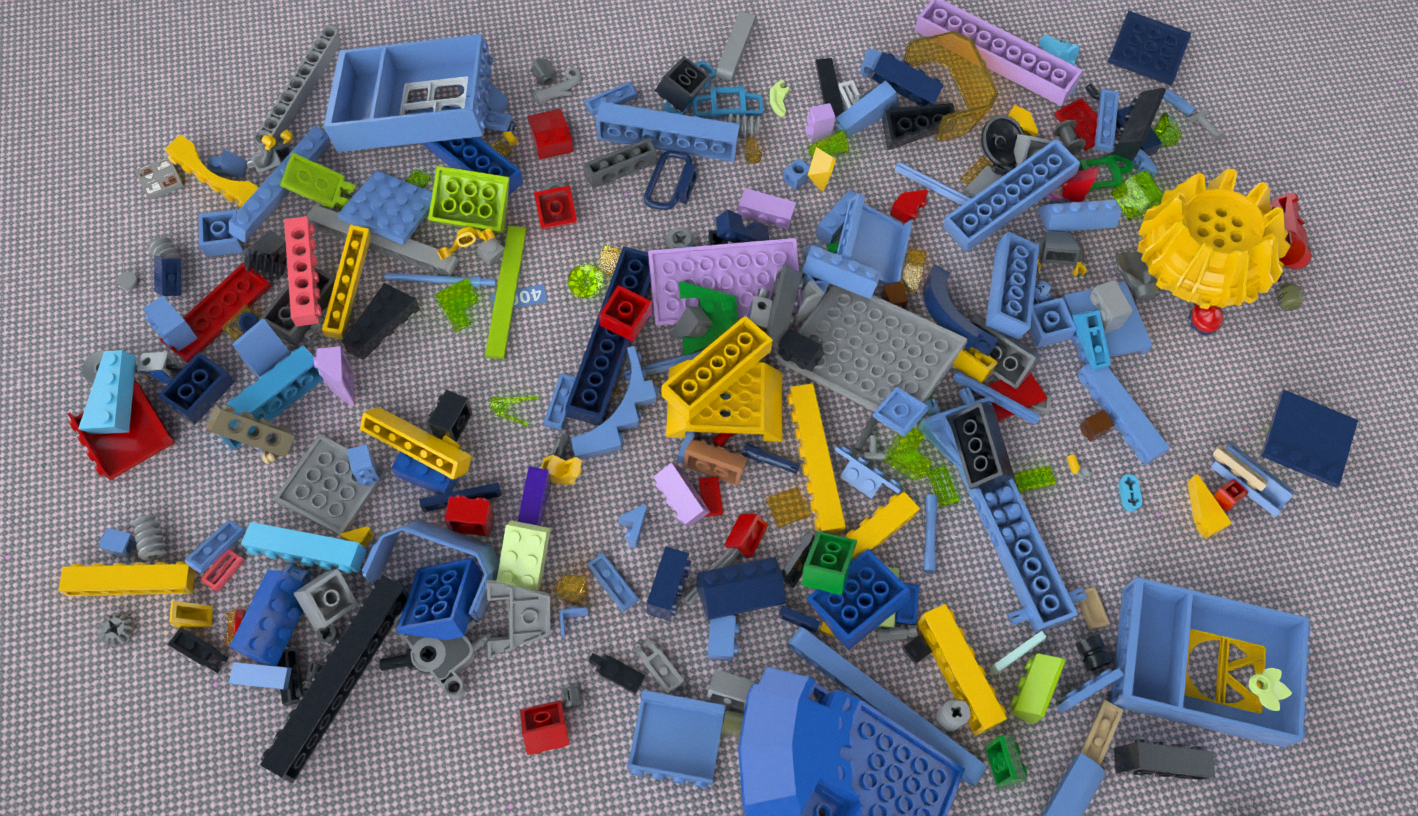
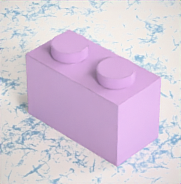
(820, 122)

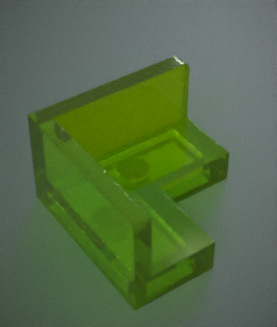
(454, 301)
(904, 455)

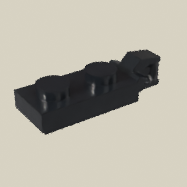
(617, 672)

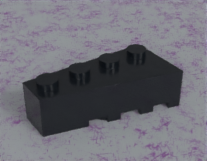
(913, 123)
(379, 320)
(1164, 760)

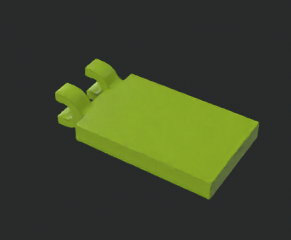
(316, 182)

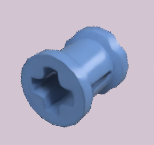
(298, 573)

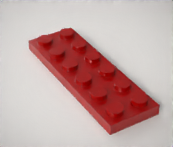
(219, 307)

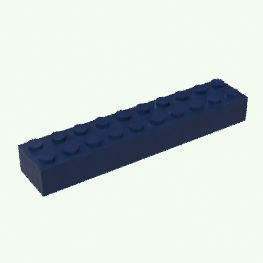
(606, 350)

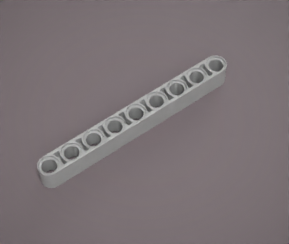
(300, 86)
(411, 252)

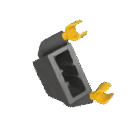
(271, 156)
(1061, 249)

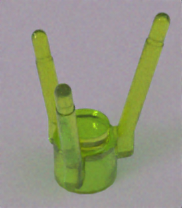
(501, 404)

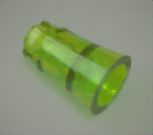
(832, 145)

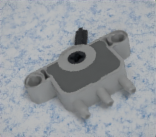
(446, 663)

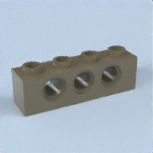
(222, 416)

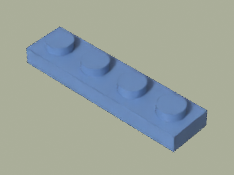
(1106, 120)

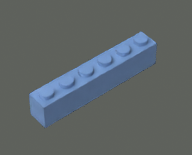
(1124, 413)

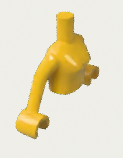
(465, 237)

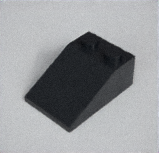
(682, 83)

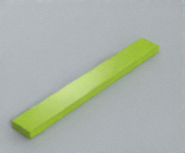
(506, 293)

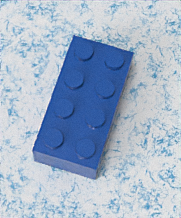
(269, 619)

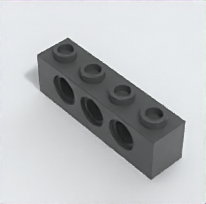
(620, 163)

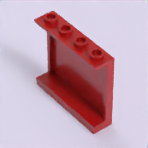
(122, 451)

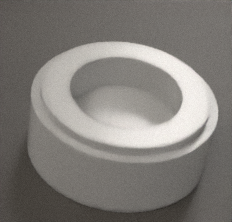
(127, 281)

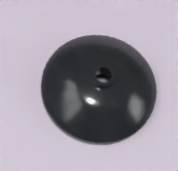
(1004, 132)

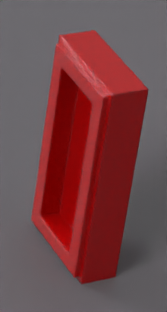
(711, 495)

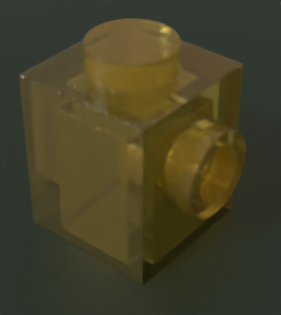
(608, 259)

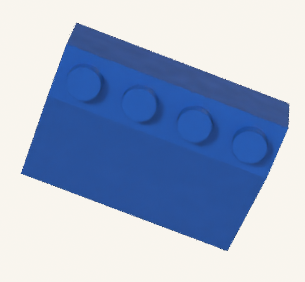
(441, 600)
(866, 602)

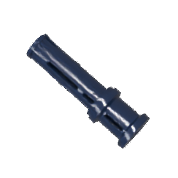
(761, 455)

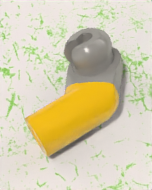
(1076, 469)

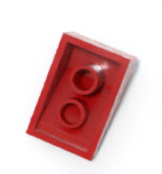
(550, 134)

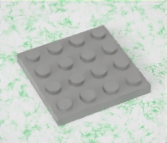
(325, 487)

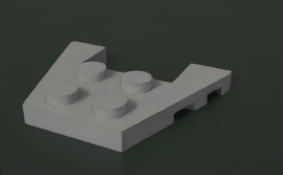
(527, 616)

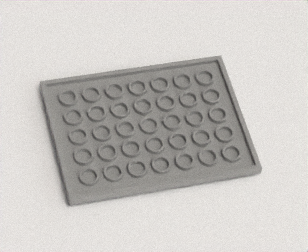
(876, 348)

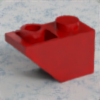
(908, 204)

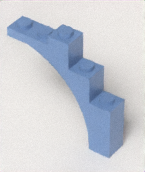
(606, 436)

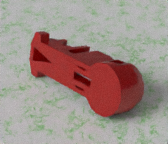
(1299, 252)

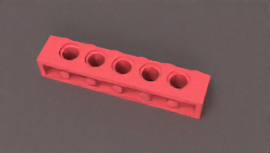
(294, 230)

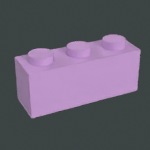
(766, 208)
(681, 494)

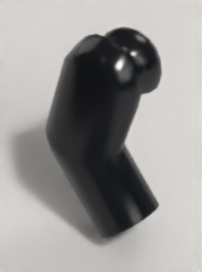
(1094, 93)

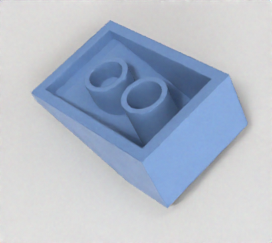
(261, 348)

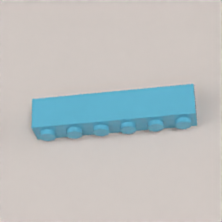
(304, 547)

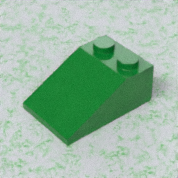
(828, 563)
(1005, 761)

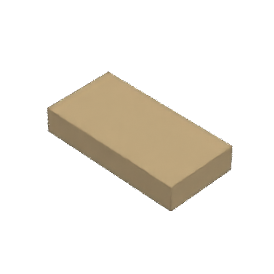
(1093, 610)

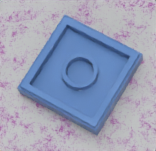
(900, 411)

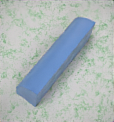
(1076, 788)

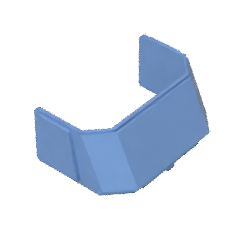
(483, 551)

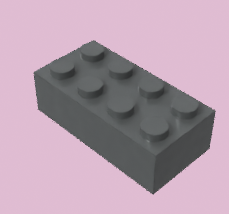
(279, 312)

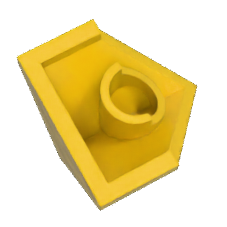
(821, 168)

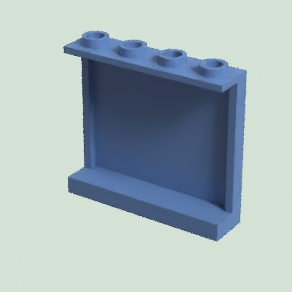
(874, 240)
(1128, 339)
(676, 739)

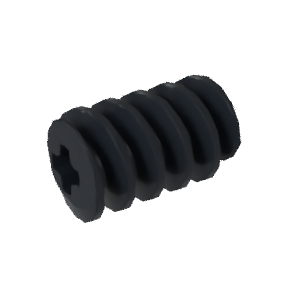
(264, 264)

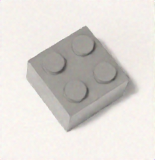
(325, 598)

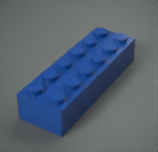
(476, 156)

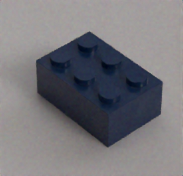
(196, 388)
(668, 584)

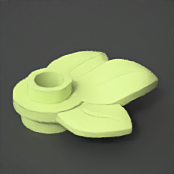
(1271, 688)

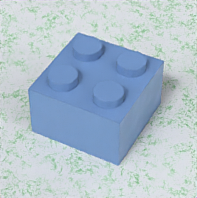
(215, 236)
(1051, 323)
(169, 324)

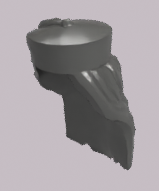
(1136, 275)

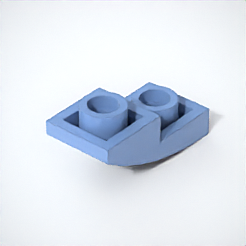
(1144, 163)

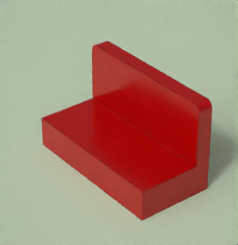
(746, 534)

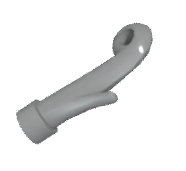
(541, 96)

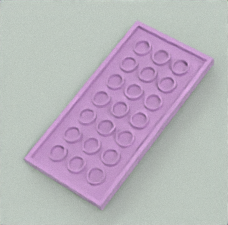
(726, 268)

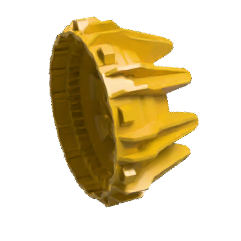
(1214, 241)

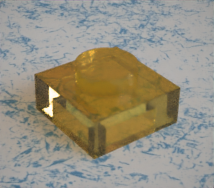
(501, 148)

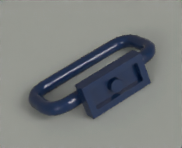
(684, 186)

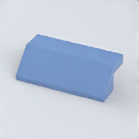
(1272, 497)

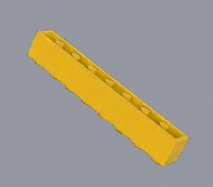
(816, 460)

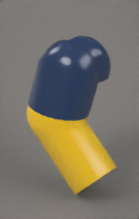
(509, 136)

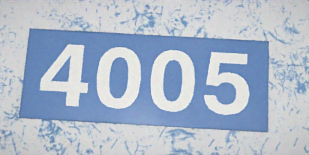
(527, 296)

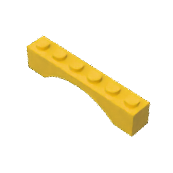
(184, 153)

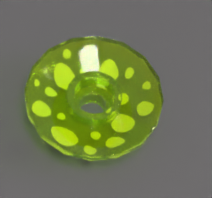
(582, 274)

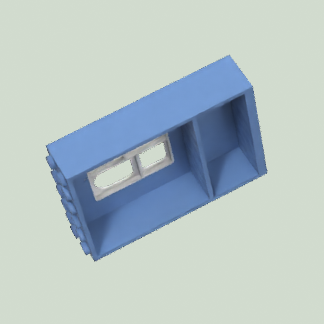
(373, 90)

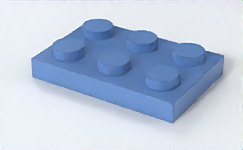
(1088, 689)

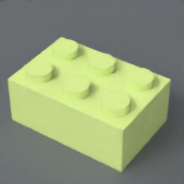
(523, 555)

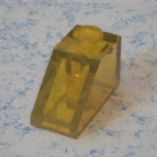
(913, 270)
(572, 589)

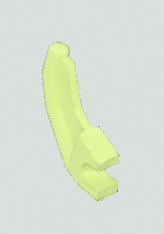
(777, 96)

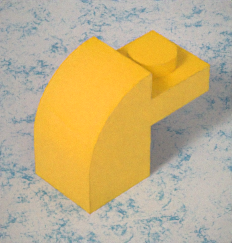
(562, 471)

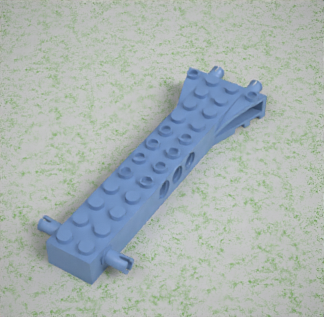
(1011, 533)

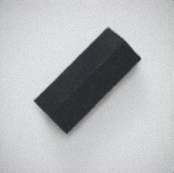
(290, 660)

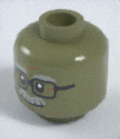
(1289, 297)

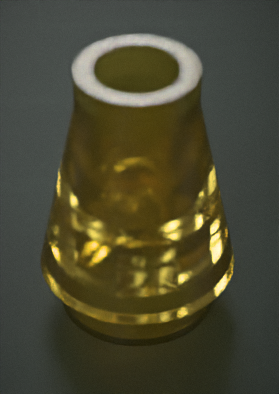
(752, 153)

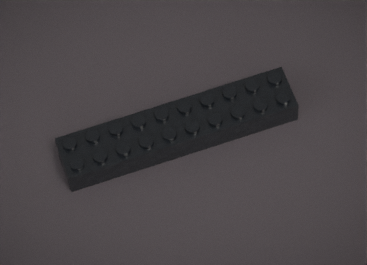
(335, 680)

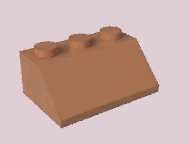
(715, 462)

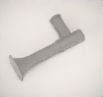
(873, 455)

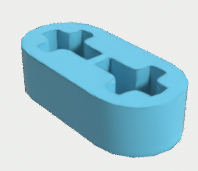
(1133, 493)

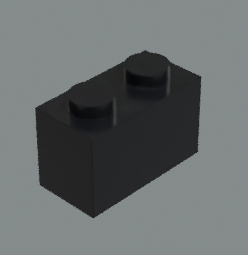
(800, 350)

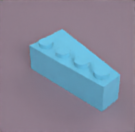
(111, 395)

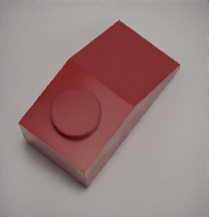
(1079, 185)
(1230, 495)

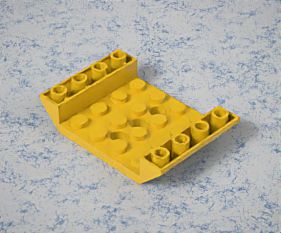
(753, 407)

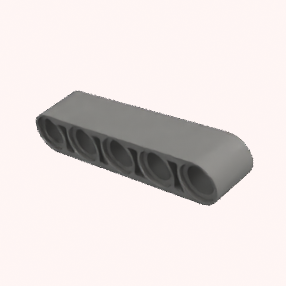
(736, 46)

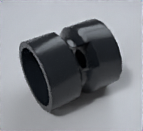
(1093, 653)

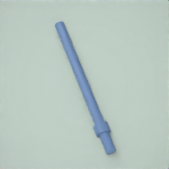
(476, 281)

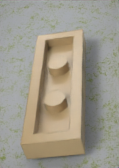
(1239, 468)
(1101, 731)

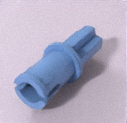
(1179, 102)

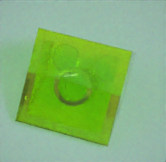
(1137, 195)

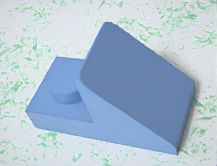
(227, 165)
(635, 520)

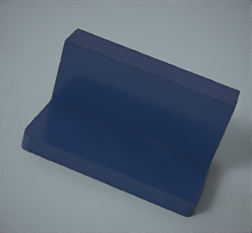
(167, 276)

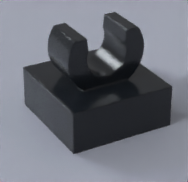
(917, 650)

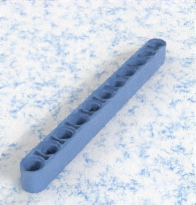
(858, 683)

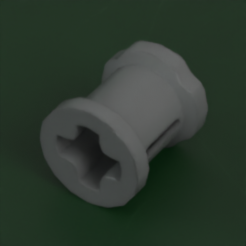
(329, 641)
(573, 695)

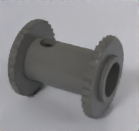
(1068, 135)

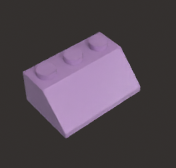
(336, 372)

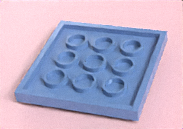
(388, 207)

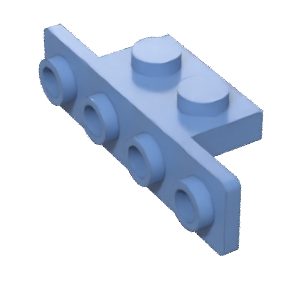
(863, 476)

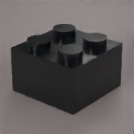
(450, 416)

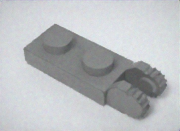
(660, 668)

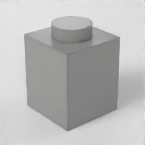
(490, 251)

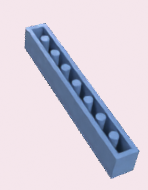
(270, 194)

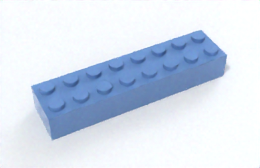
(668, 131)
(1011, 195)

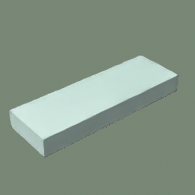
(1017, 653)

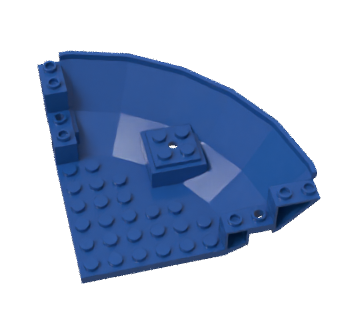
(834, 756)

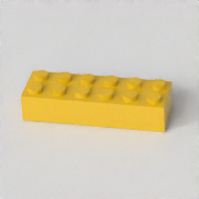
(716, 368)
(960, 669)

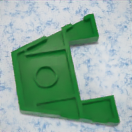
(720, 309)

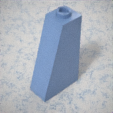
(867, 110)

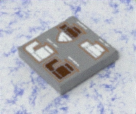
(159, 178)

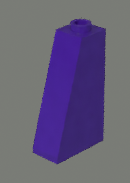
(535, 496)

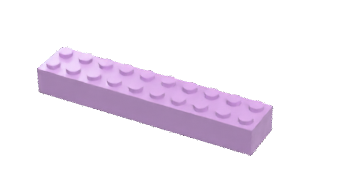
(1003, 51)

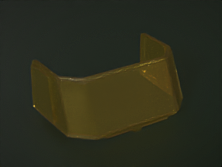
(968, 72)

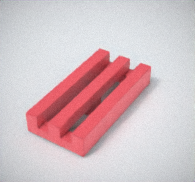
(228, 573)

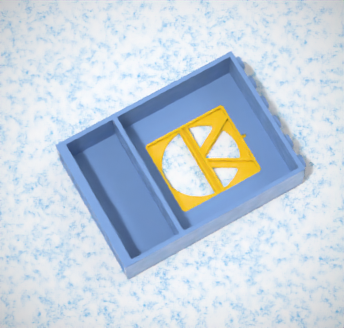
(1153, 649)

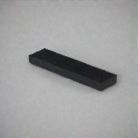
(829, 85)

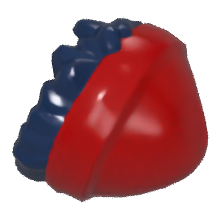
(1206, 320)

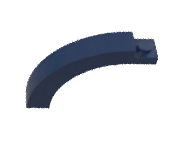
(948, 317)

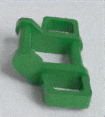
(1114, 169)

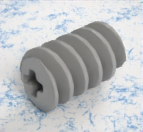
(746, 126)
(163, 248)
(148, 538)
(952, 715)

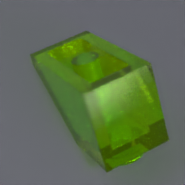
(1167, 130)

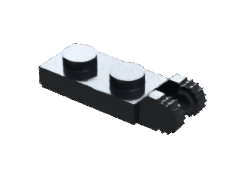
(794, 569)
(195, 649)

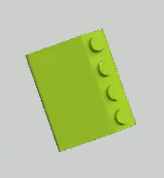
(469, 199)

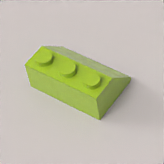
(1036, 687)

